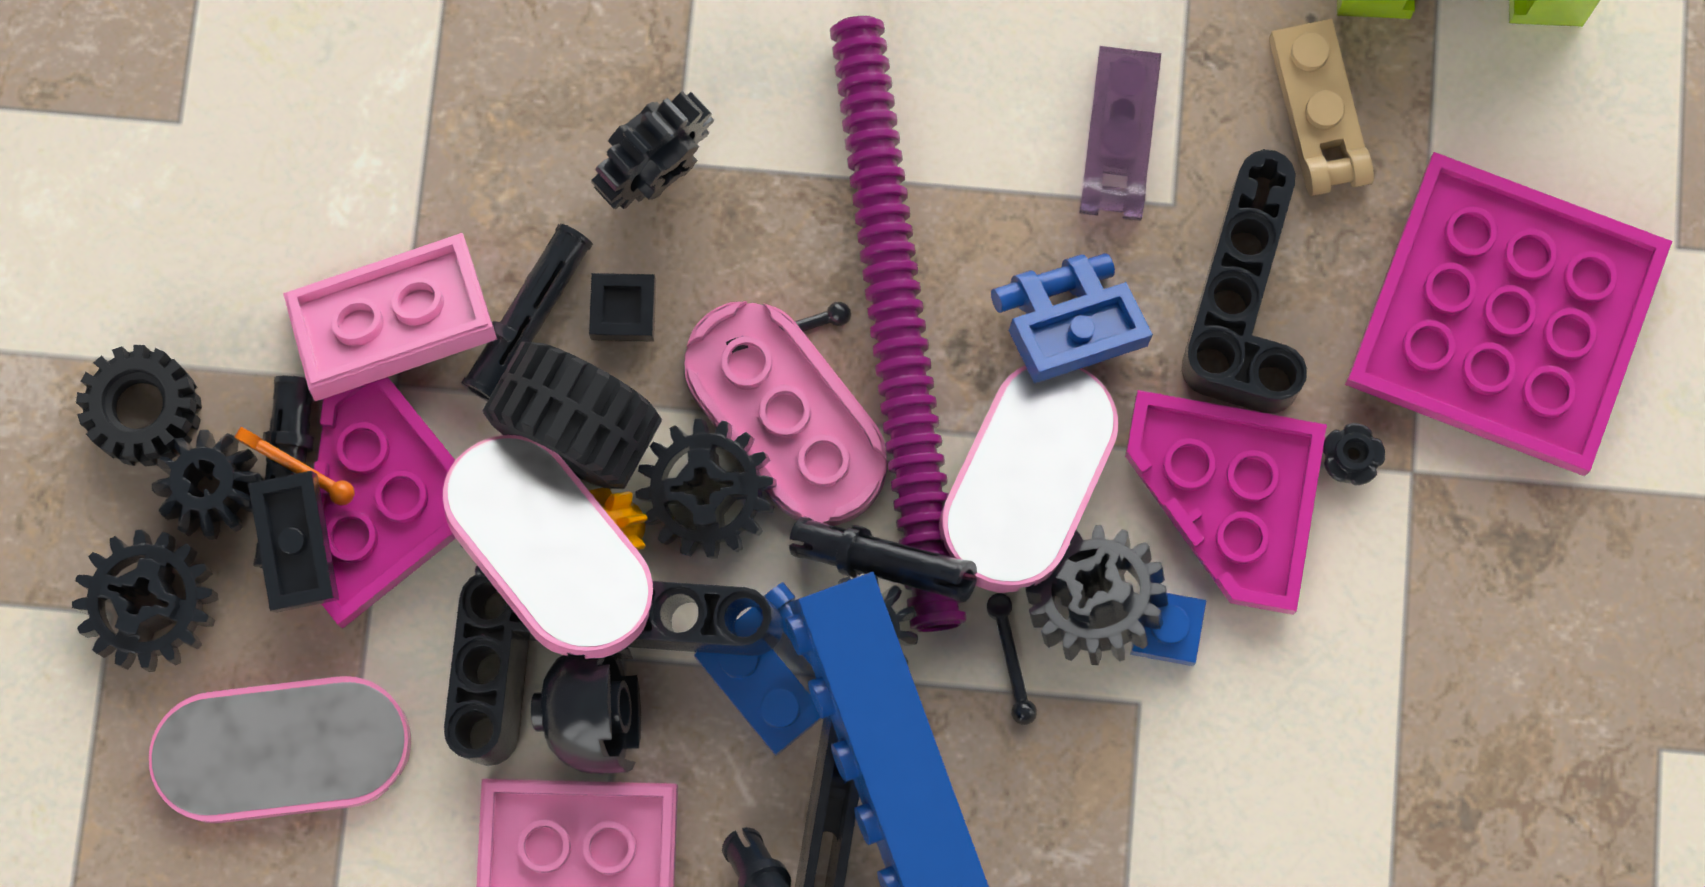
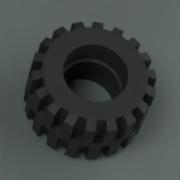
(574, 411)

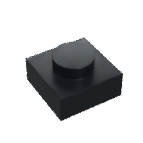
(622, 307)

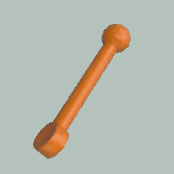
(339, 492)

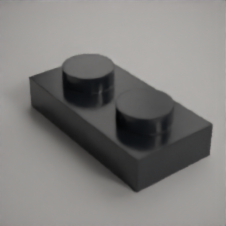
(293, 541)

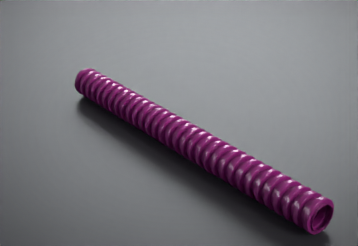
(893, 300)

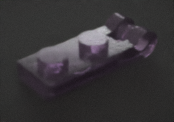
(1120, 131)

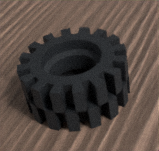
(113, 379)

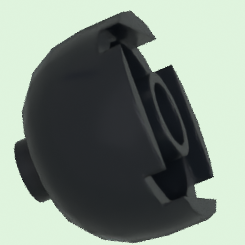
(590, 712)

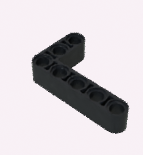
(509, 638)

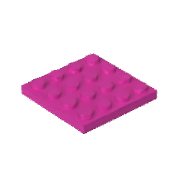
(1509, 314)

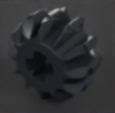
(188, 502)

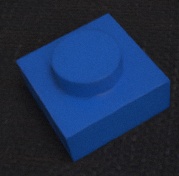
(1179, 634)

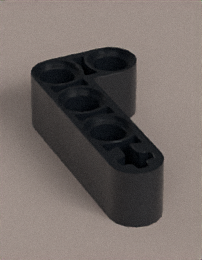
(1248, 278)

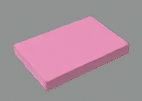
(389, 317)
(576, 834)

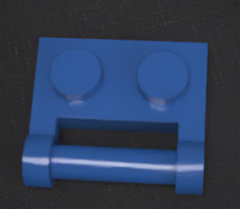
(762, 684)

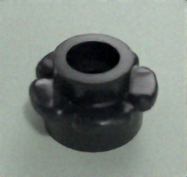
(1352, 471)

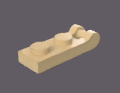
(1320, 106)

